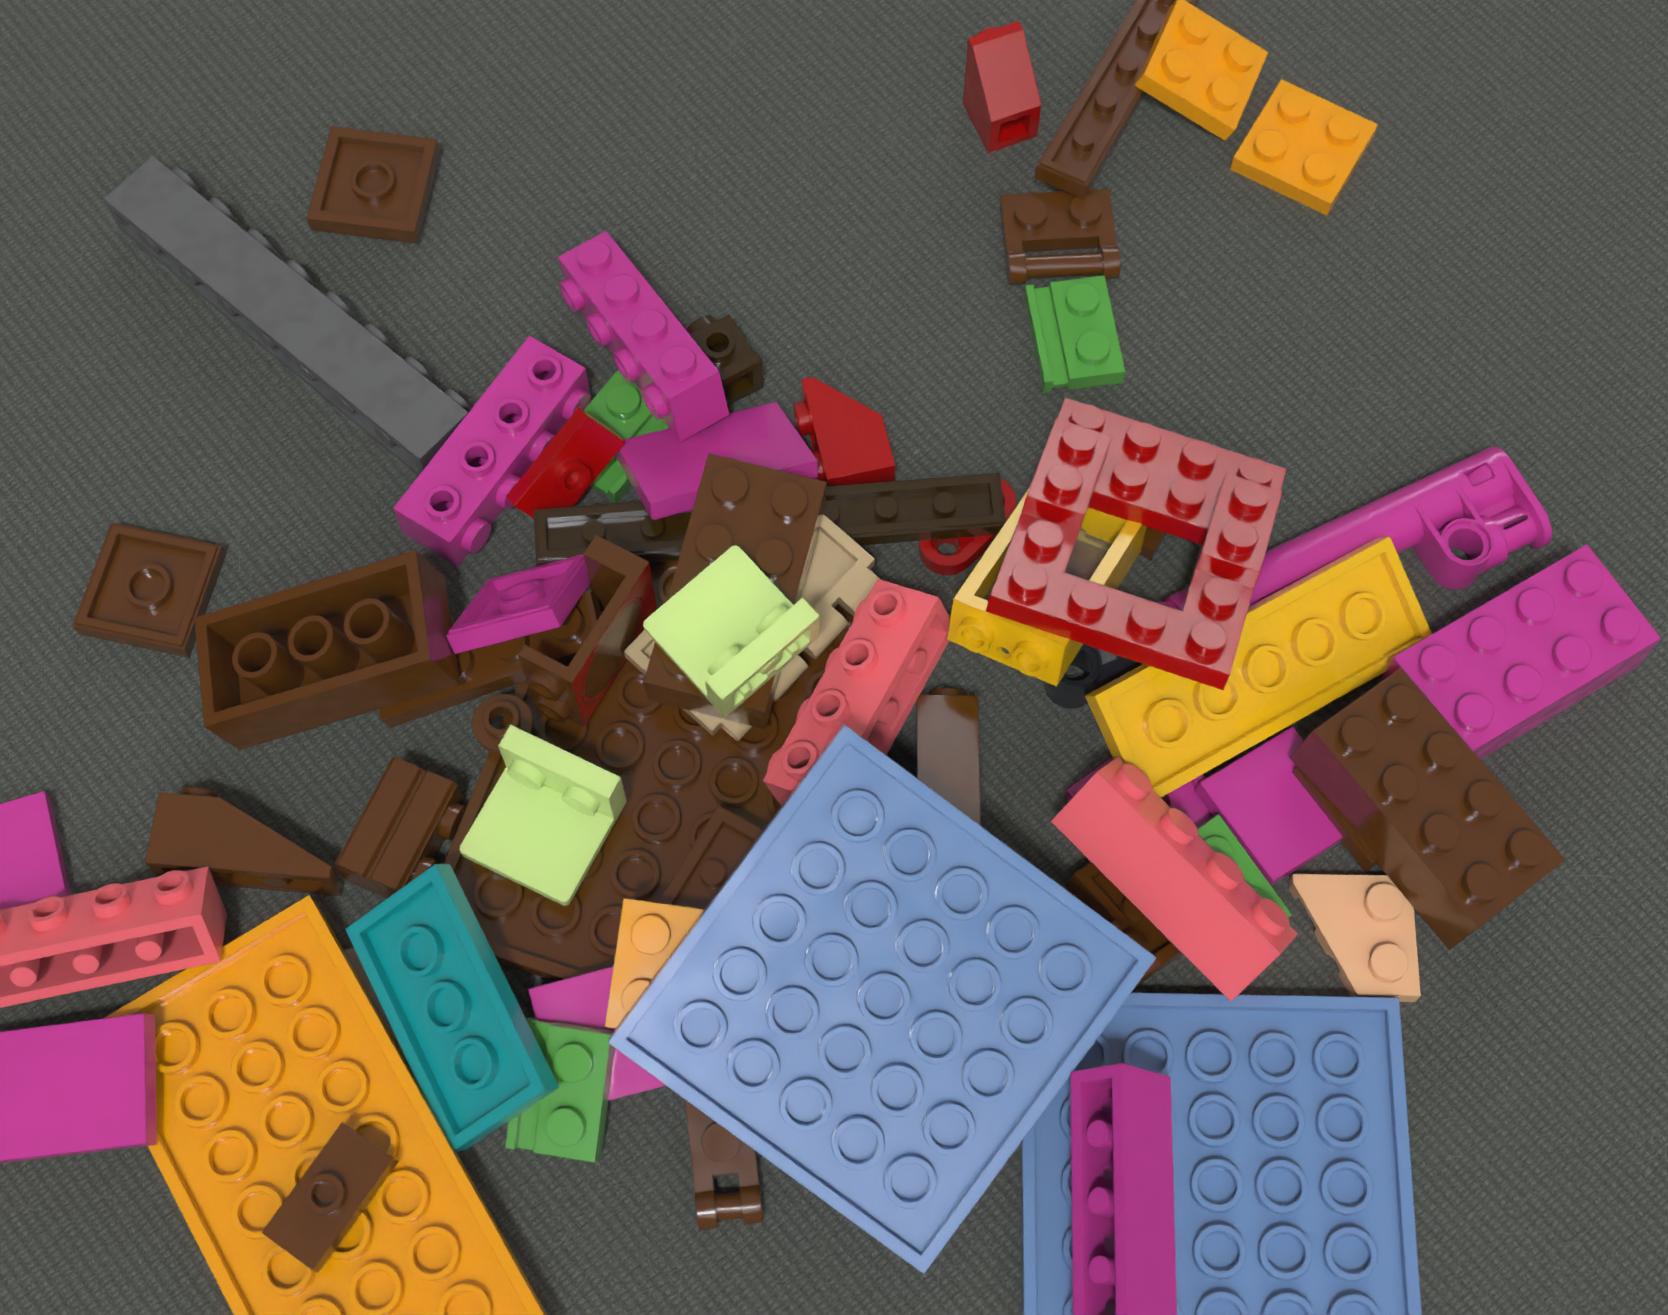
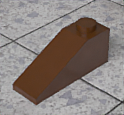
(205, 831)

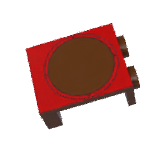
(628, 598)

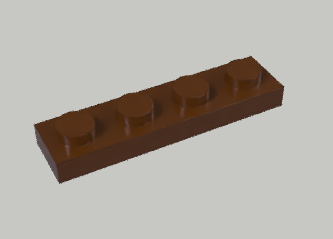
(499, 666)

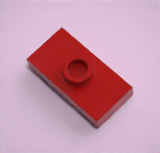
(566, 465)

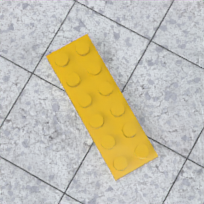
(1290, 661)

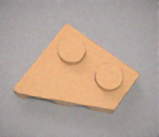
(1366, 931)

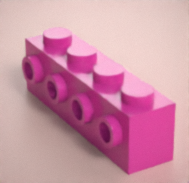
(642, 336)
(490, 451)
(1122, 1192)

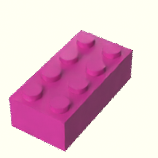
(1530, 652)

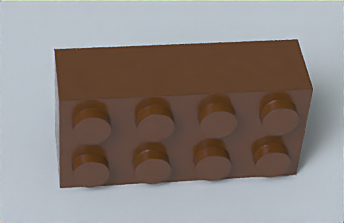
(776, 525)
(325, 651)
(1426, 807)

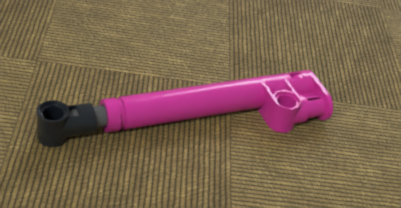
(1468, 506)

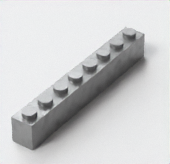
(287, 314)

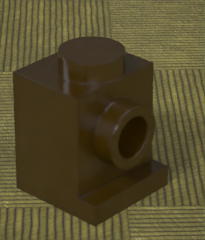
(730, 353)

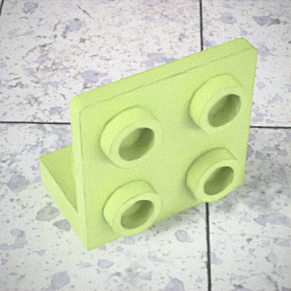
(732, 629)
(544, 817)

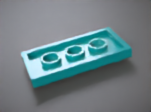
(451, 1007)

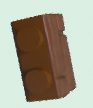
(401, 828)

